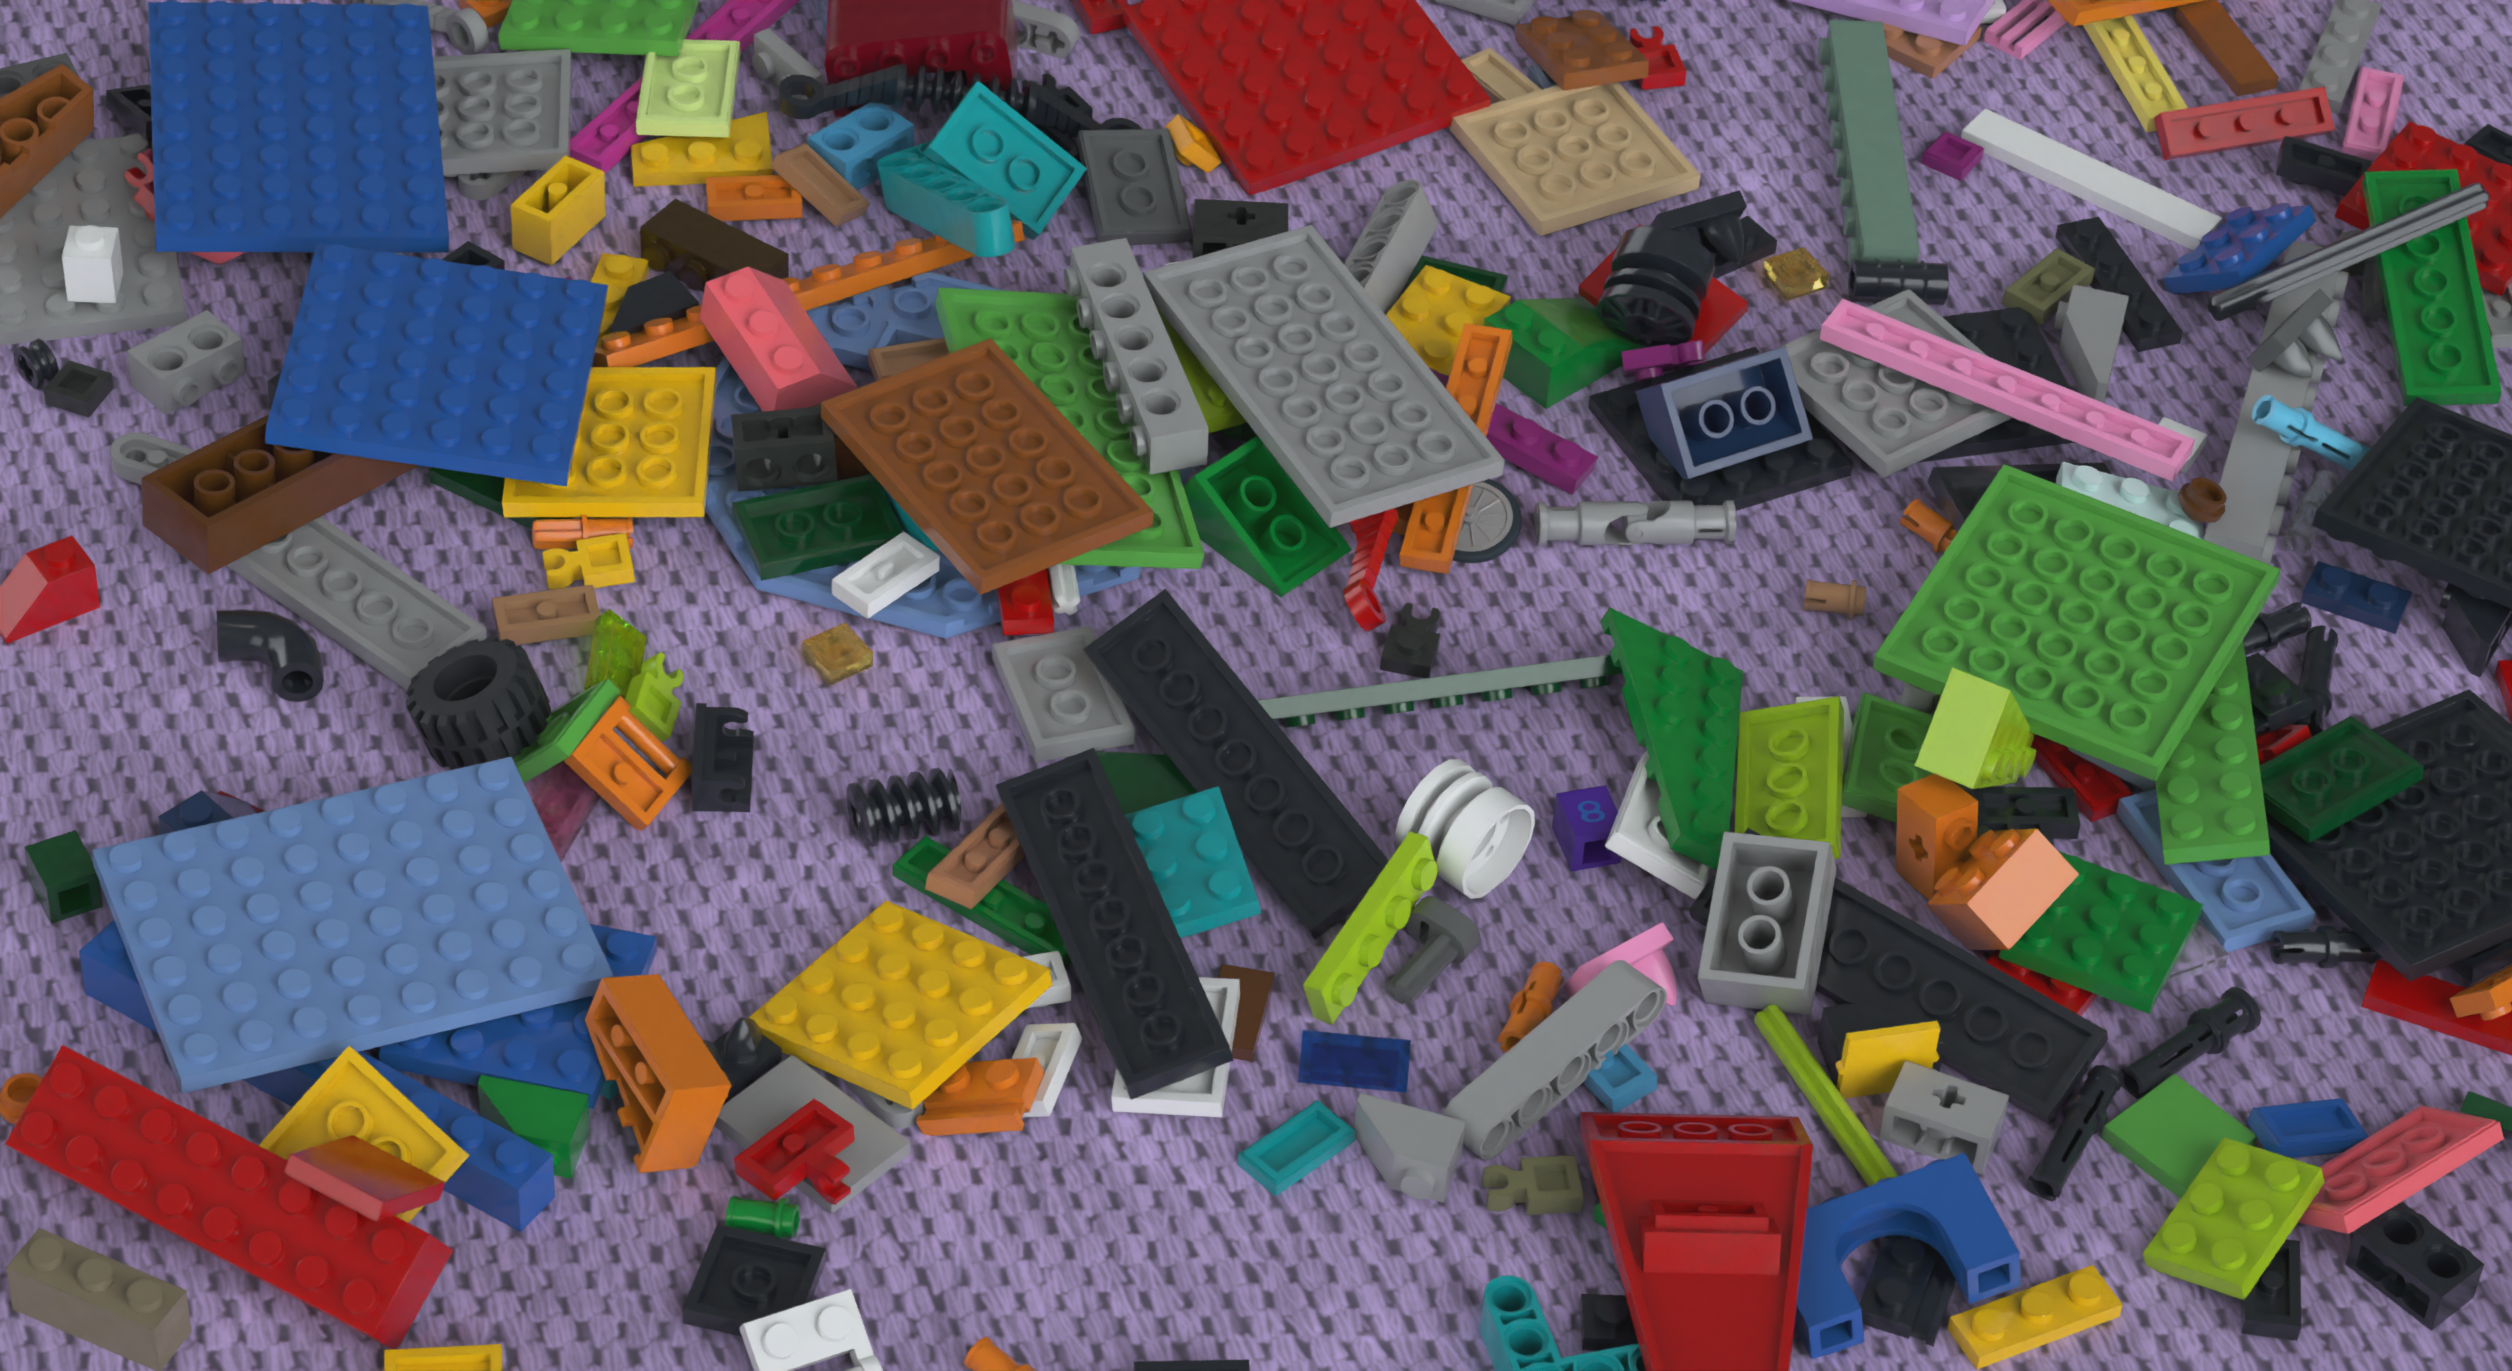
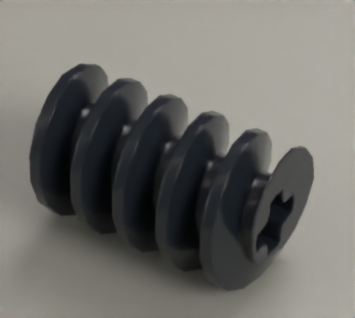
(904, 805)

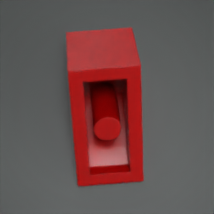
(47, 589)

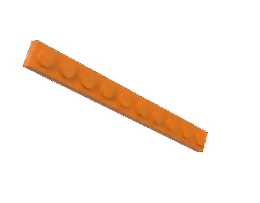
(826, 285)

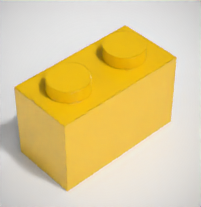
(558, 210)

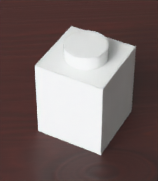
(92, 264)

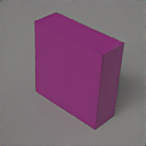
(1952, 155)

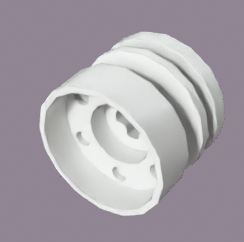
(1470, 825)

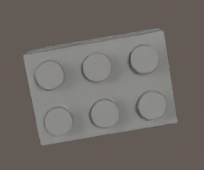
(1767, 922)

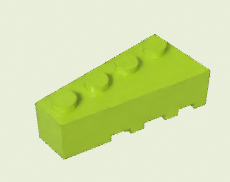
(1977, 735)

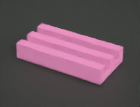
(2019, 22)

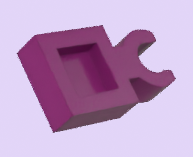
(1653, 361)

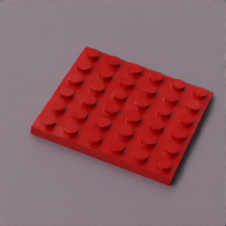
(1304, 80)

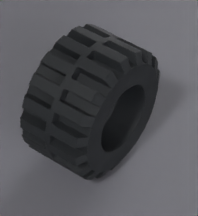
(478, 703)

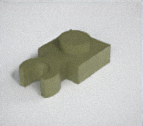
(1541, 1183)

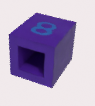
(1583, 825)

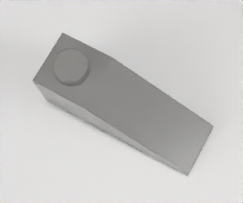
(2091, 336)

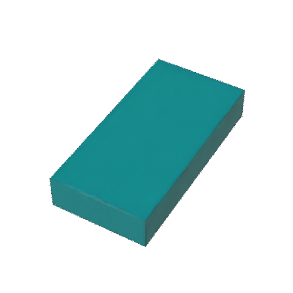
(1296, 1147)

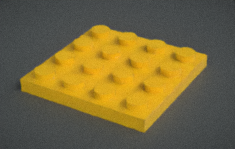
(636, 448)
(900, 1003)

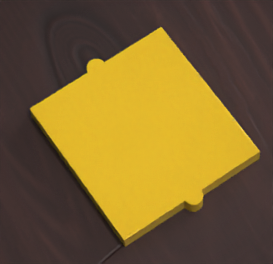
(1876, 1056)

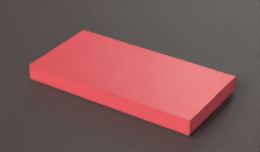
(2396, 1165)

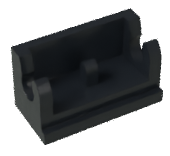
(721, 761)

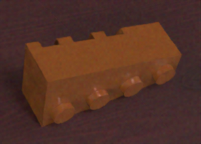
(40, 129)

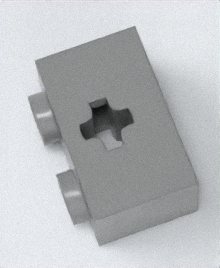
(1943, 1115)

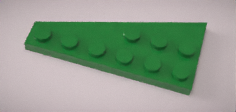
(1688, 720)

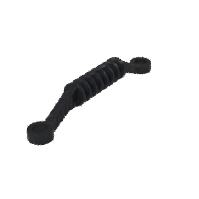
(894, 86)

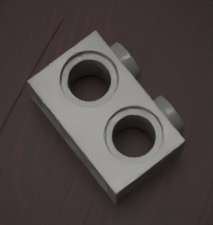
(186, 362)

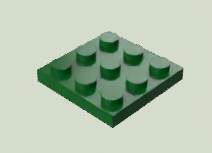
(2109, 936)

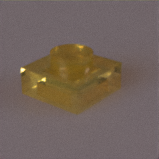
(1795, 273)
(837, 653)

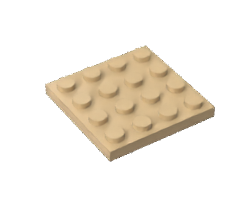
(1574, 154)

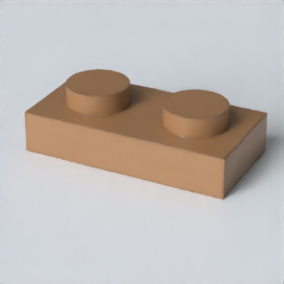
(546, 615)

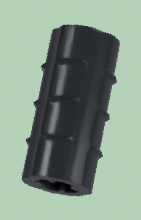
(1879, 280)

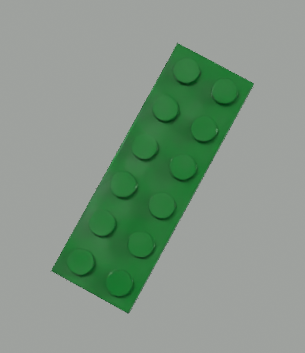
(2433, 296)

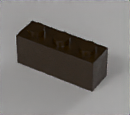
(704, 247)

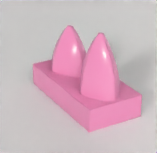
(1642, 952)

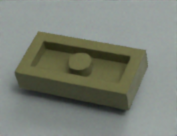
(2047, 285)

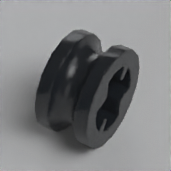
(36, 363)

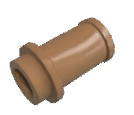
(1835, 598)

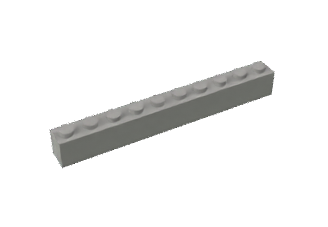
(2257, 456)

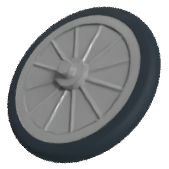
(1489, 523)

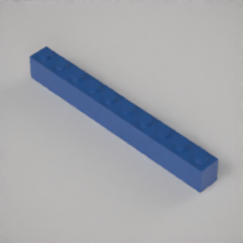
(500, 1176)

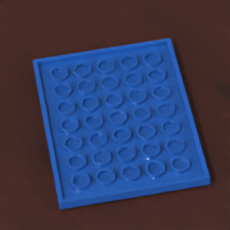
(295, 128)

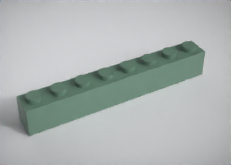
(1867, 142)

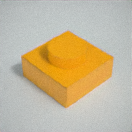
(1192, 144)

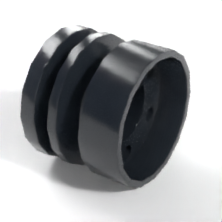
(1655, 287)

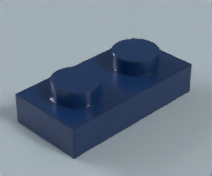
(2356, 597)

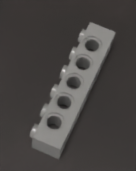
(1137, 356)

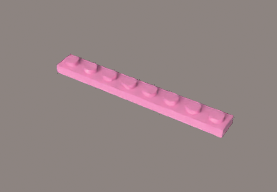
(2007, 389)

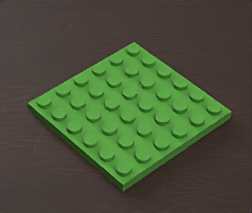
(2084, 615)

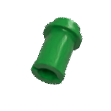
(764, 1217)

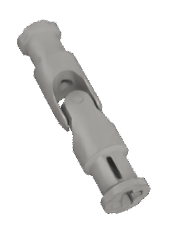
(1642, 522)

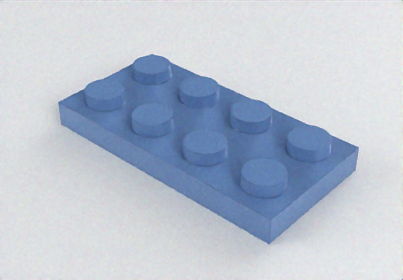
(2239, 896)

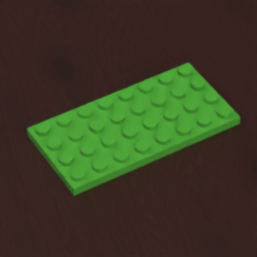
(1055, 353)

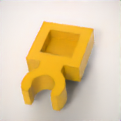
(597, 562)

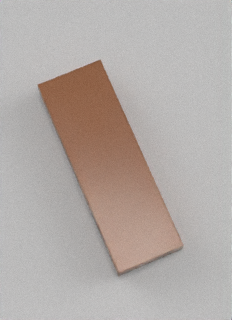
(977, 861)

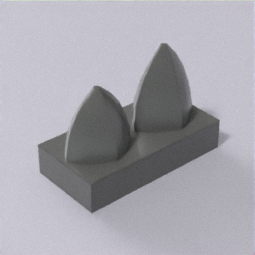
(2301, 328)

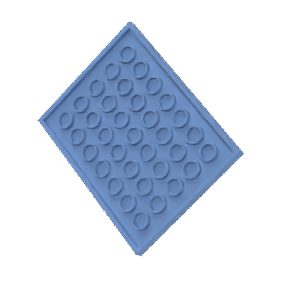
(349, 923)

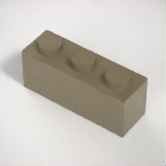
(99, 1299)

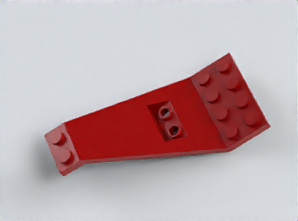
(1705, 1232)

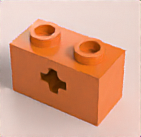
(1933, 830)

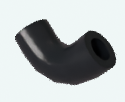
(276, 642)

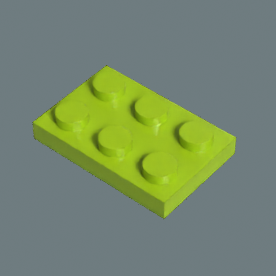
(2234, 1218)

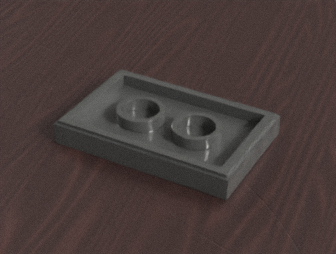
(1134, 186)

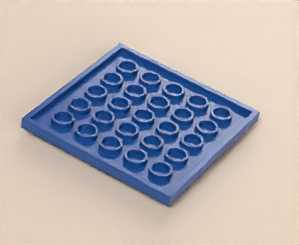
(438, 364)

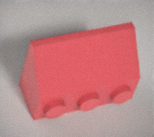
(771, 341)

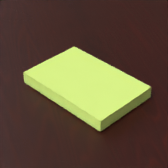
(690, 91)

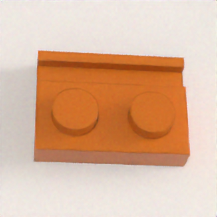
(982, 1098)

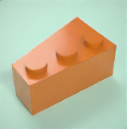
(661, 1070)

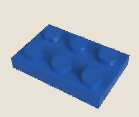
(2239, 248)

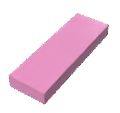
(2372, 113)

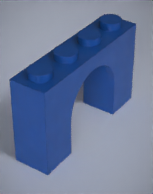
(1933, 1204)

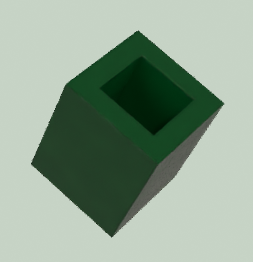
(63, 876)

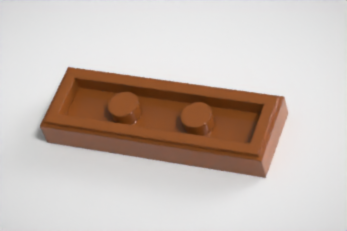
(2226, 47)

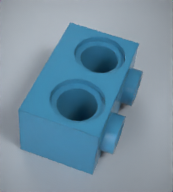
(862, 139)

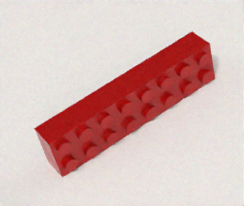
(227, 1197)

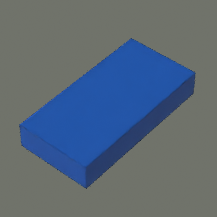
(2307, 1128)

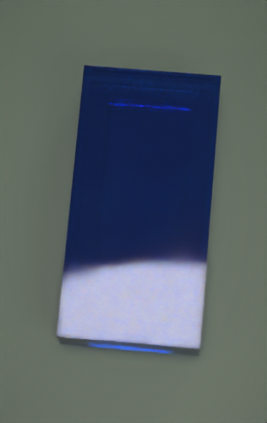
(1354, 1061)

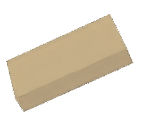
(1498, 76)

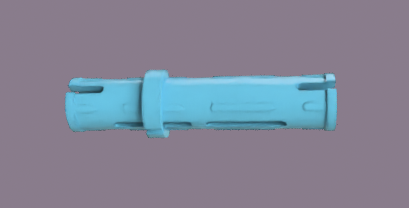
(2299, 428)

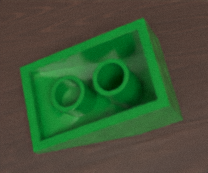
(1557, 347)
(1261, 519)

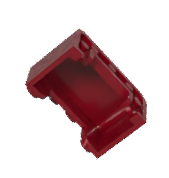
(928, 33)

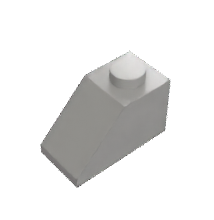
(1410, 1145)

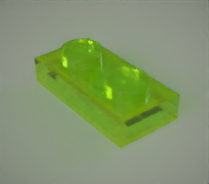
(615, 652)

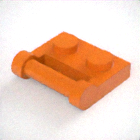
(621, 773)

